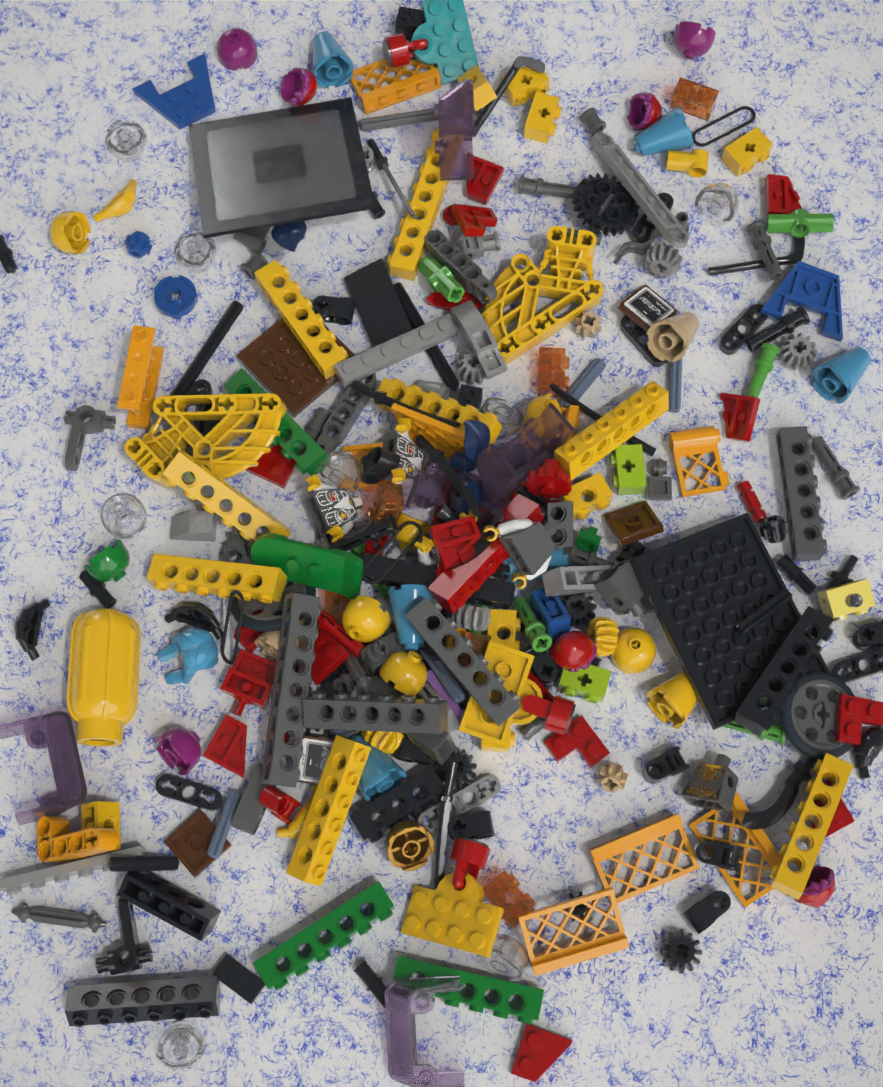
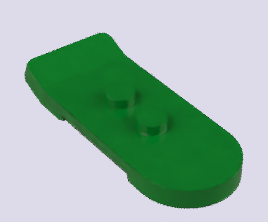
(310, 564)

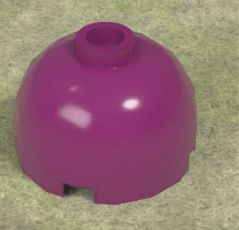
(692, 39)
(236, 49)
(179, 749)

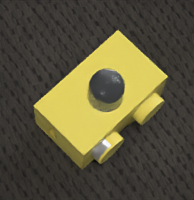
(846, 599)

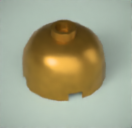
(409, 845)

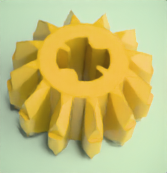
(604, 634)
(383, 741)

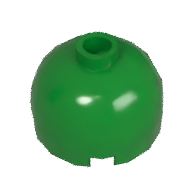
(109, 563)

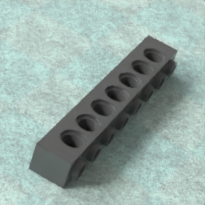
(282, 699)

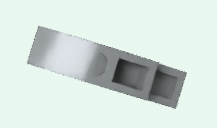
(479, 338)

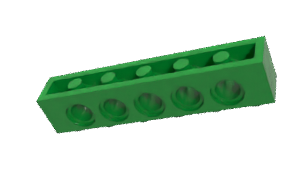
(308, 462)
(268, 964)
(531, 996)

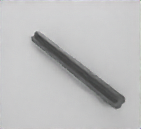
(400, 119)

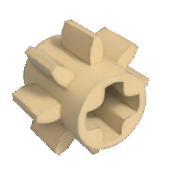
(588, 324)
(612, 777)

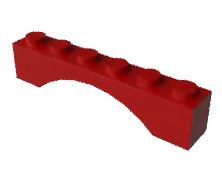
(457, 585)

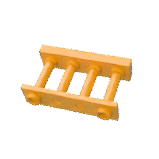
(141, 377)

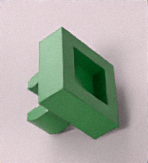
(588, 540)

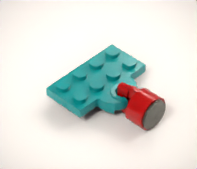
(440, 41)

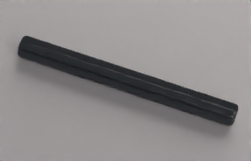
(208, 349)
(434, 352)

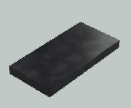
(378, 303)

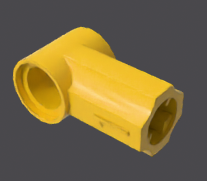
(694, 162)

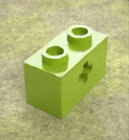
(632, 458)
(596, 684)

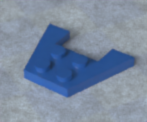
(183, 103)
(814, 291)

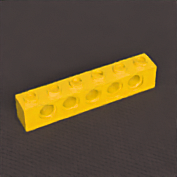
(274, 274)
(432, 402)
(612, 429)
(222, 490)
(165, 566)
(500, 621)
(328, 810)
(794, 882)

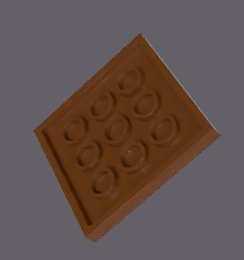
(286, 368)

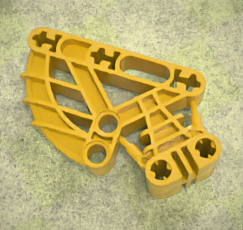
(567, 260)
(156, 453)

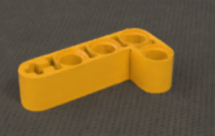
(59, 845)

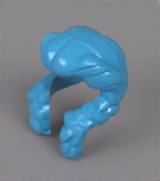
(198, 654)

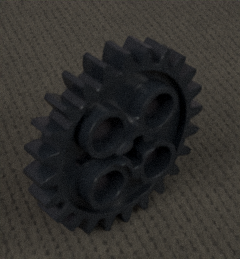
(592, 195)

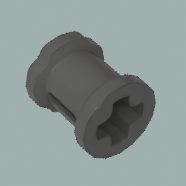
(592, 121)
(254, 264)

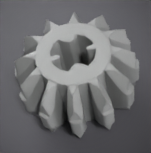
(662, 260)
(806, 351)
(466, 368)
(472, 617)

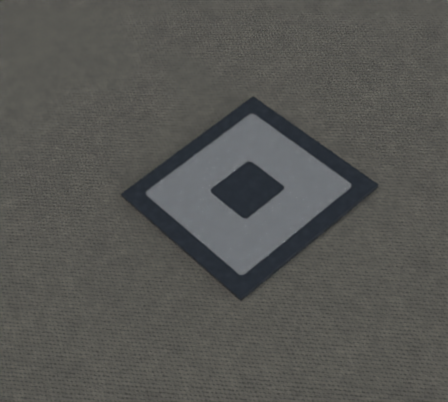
(279, 167)

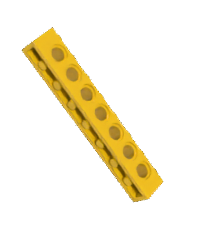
(406, 266)

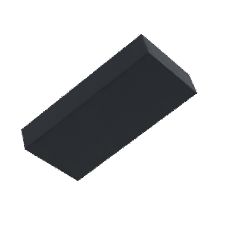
(239, 979)

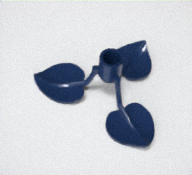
(289, 234)
(476, 439)

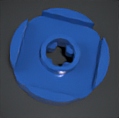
(178, 307)

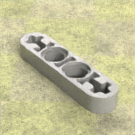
(461, 807)

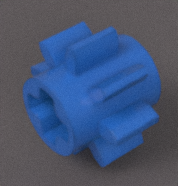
(138, 244)

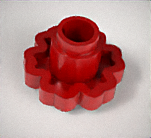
(549, 480)

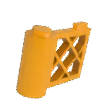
(692, 443)

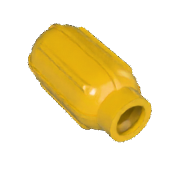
(103, 675)

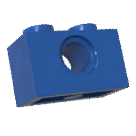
(550, 612)

